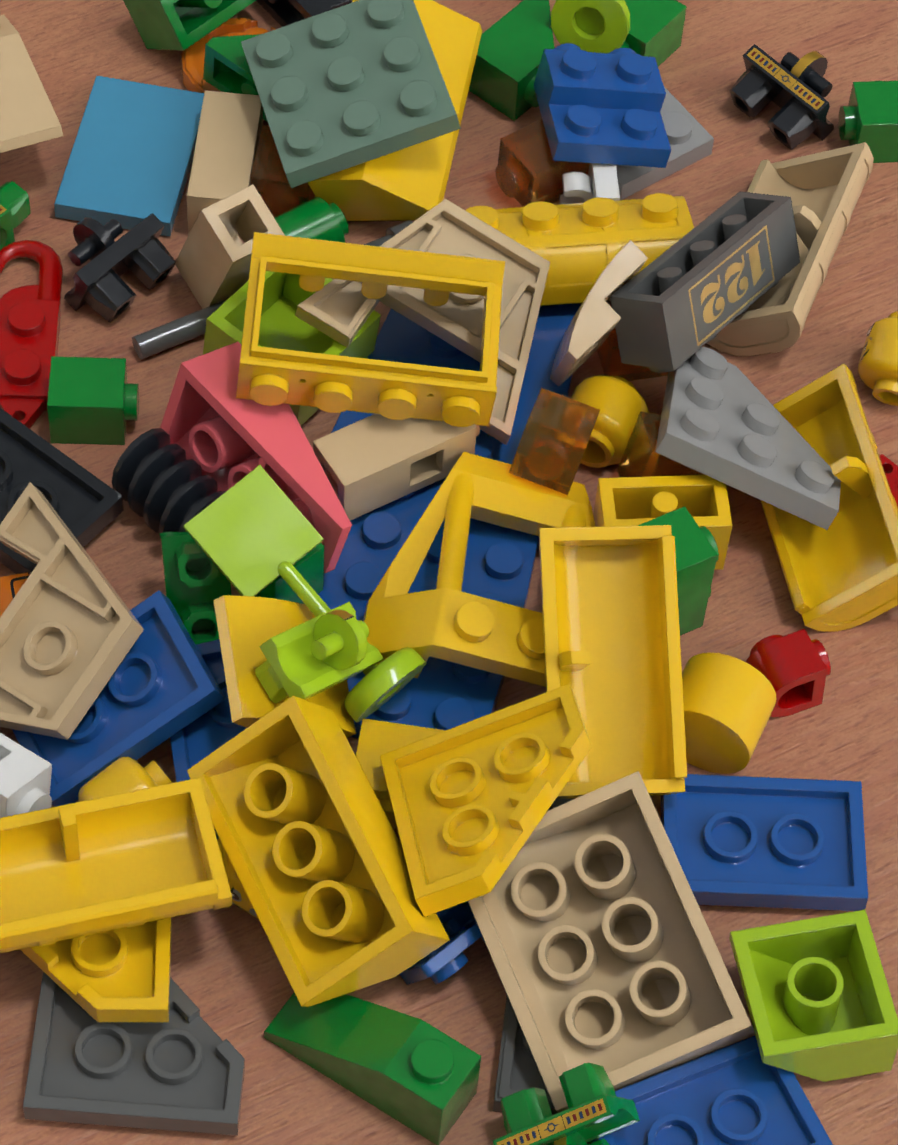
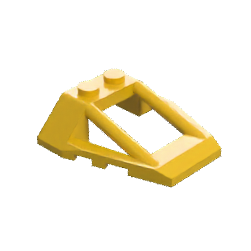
(457, 623)

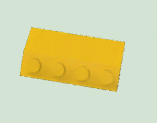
(415, 177)
(315, 853)

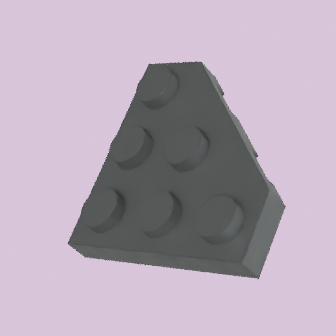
(132, 1072)

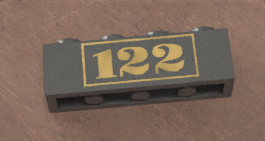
(705, 281)

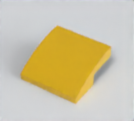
(243, 627)

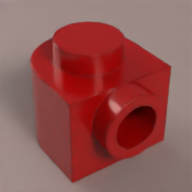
(794, 668)

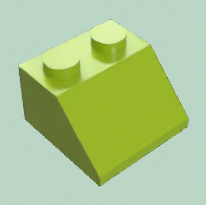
(818, 996)

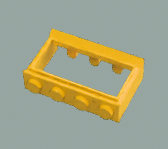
(365, 384)

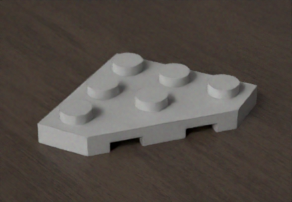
(735, 435)

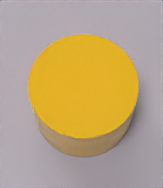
(724, 711)

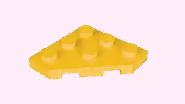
(480, 792)
(114, 972)

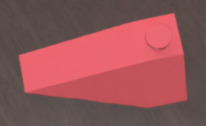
(238, 435)

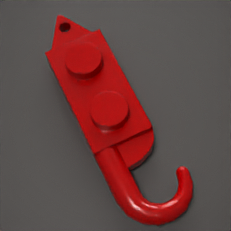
(29, 332)

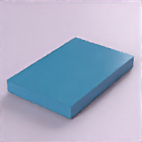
(131, 154)

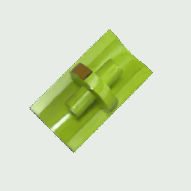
(316, 655)

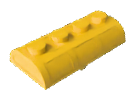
(588, 235)
(851, 568)
(618, 645)
(108, 865)

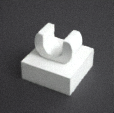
(600, 182)

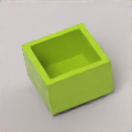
(282, 328)

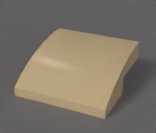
(595, 316)

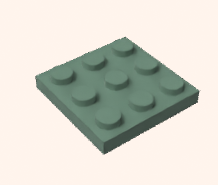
(349, 87)

